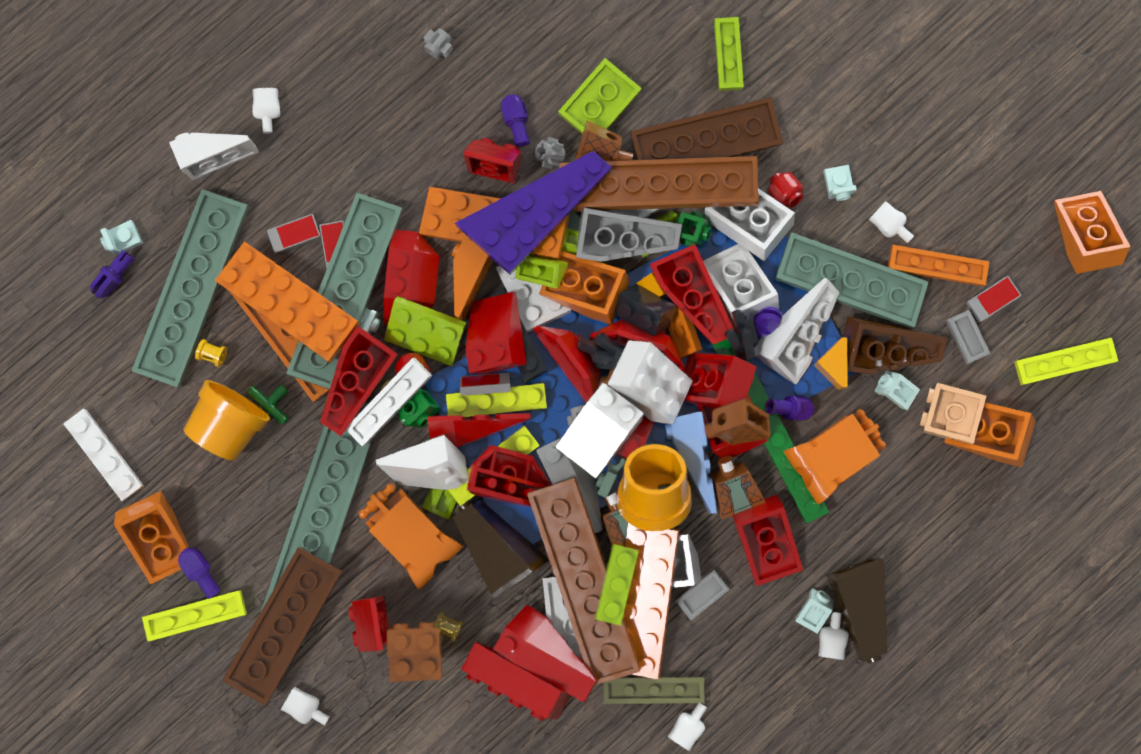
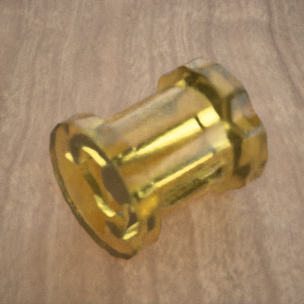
(448, 626)

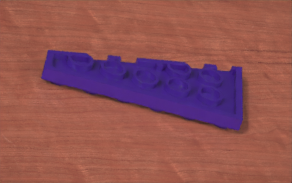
(523, 219)

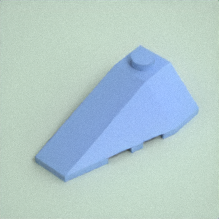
(689, 441)

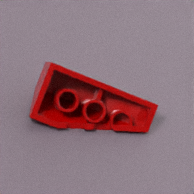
(692, 290)
(357, 373)
(465, 431)
(540, 649)

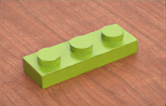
(728, 54)
(616, 584)

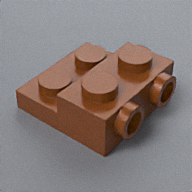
(414, 652)

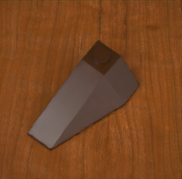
(883, 346)

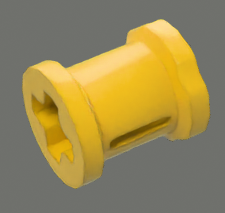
(211, 353)

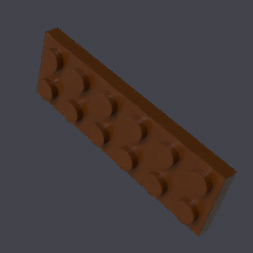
(712, 134)
(282, 626)

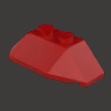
(410, 271)
(623, 331)
(573, 362)
(506, 476)

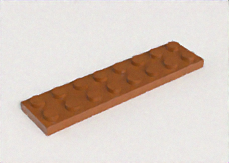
(675, 184)
(580, 577)

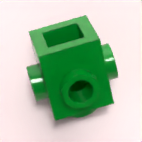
(692, 221)
(418, 409)

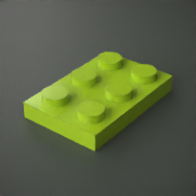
(600, 98)
(424, 331)

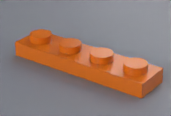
(938, 265)

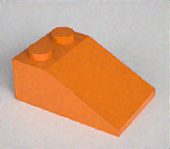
(1091, 232)
(469, 269)
(589, 288)
(1001, 435)
(152, 536)

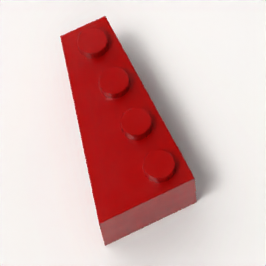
(515, 682)

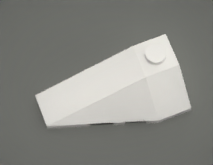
(790, 345)

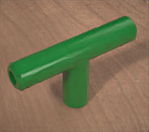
(269, 403)

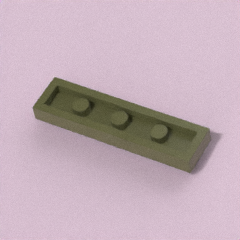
(649, 690)

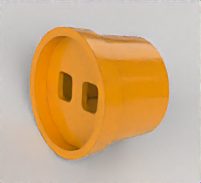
(224, 420)
(638, 491)

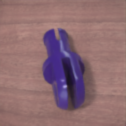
(515, 117)
(111, 275)
(767, 321)
(791, 407)
(197, 569)

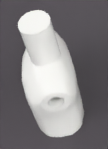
(266, 107)
(891, 222)
(833, 639)
(303, 707)
(688, 727)

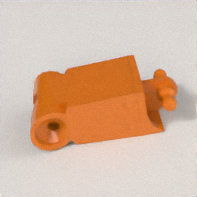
(836, 454)
(408, 534)

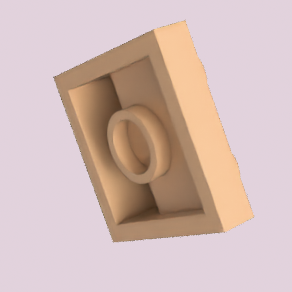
(953, 413)

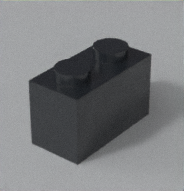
(645, 309)

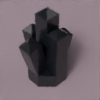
(745, 340)
(603, 351)

